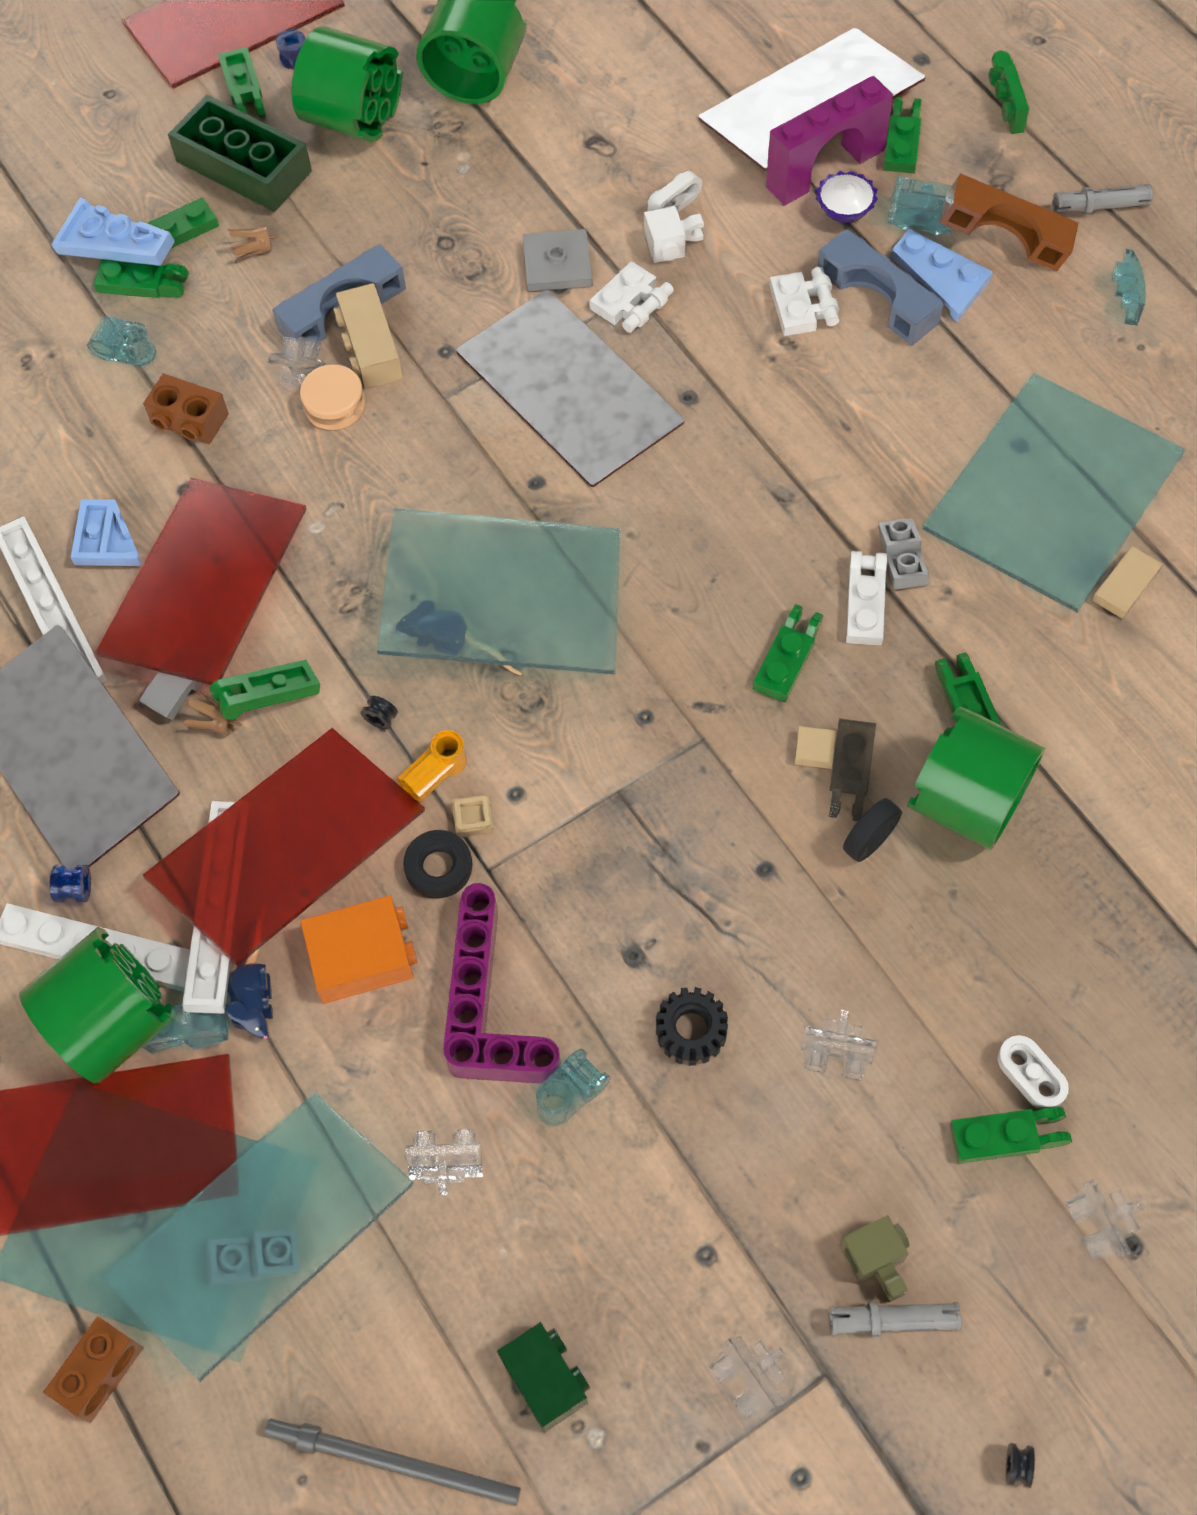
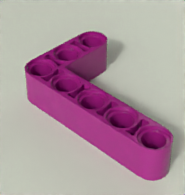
(476, 999)

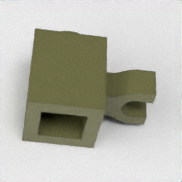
(876, 1252)

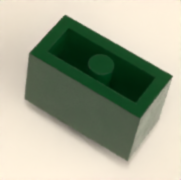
(543, 1375)

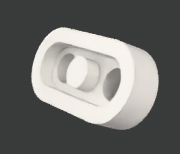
(677, 193)
(1035, 1072)

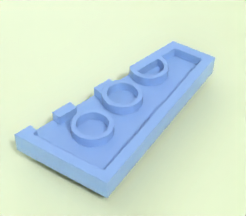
(103, 235)

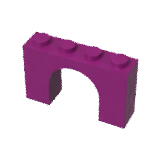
(793, 146)

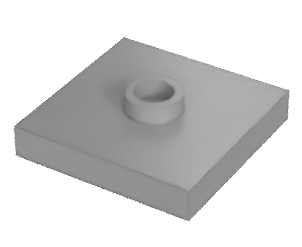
(557, 260)

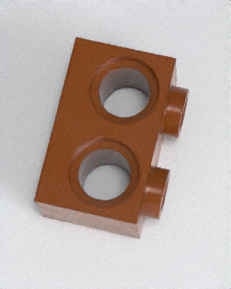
(186, 408)
(93, 1370)

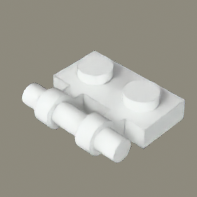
(625, 291)
(793, 301)

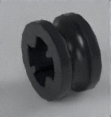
(379, 712)
(1020, 1465)

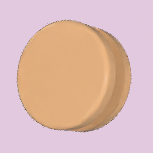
(332, 397)

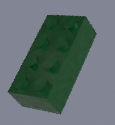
(240, 152)

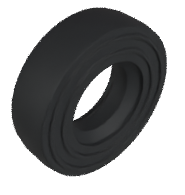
(872, 830)
(433, 842)

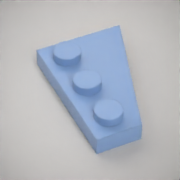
(941, 271)

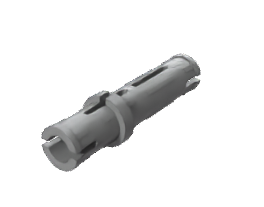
(1090, 200)
(894, 1318)

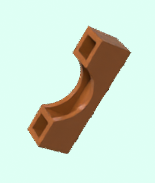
(1044, 234)

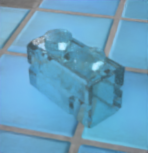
(918, 205)

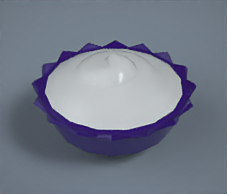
(846, 196)

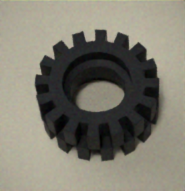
(695, 1003)

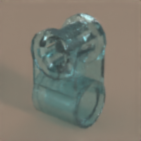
(122, 342)
(575, 1082)

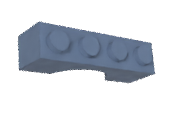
(855, 263)
(307, 311)

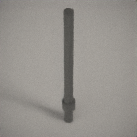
(311, 1438)

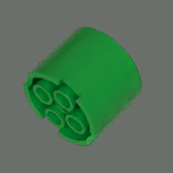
(470, 48)
(346, 83)
(976, 777)
(96, 1006)

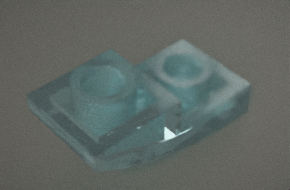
(1130, 286)
(192, 1029)

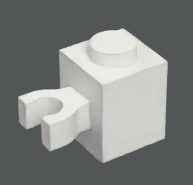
(668, 234)

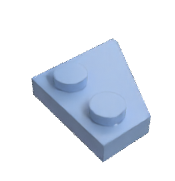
(102, 536)

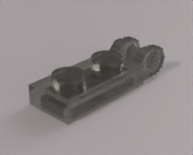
(851, 764)

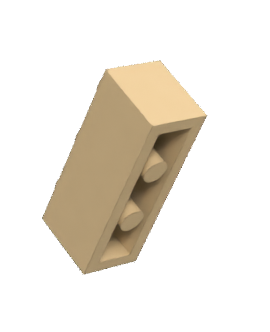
(367, 336)

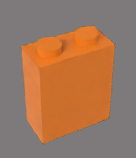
(358, 949)

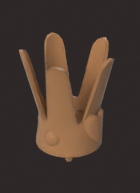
(256, 241)
(218, 724)

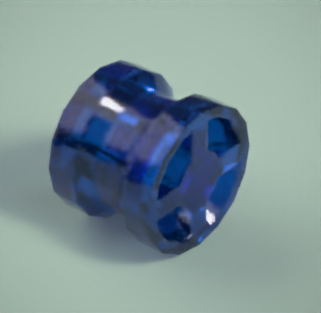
(289, 44)
(70, 883)

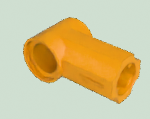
(433, 768)

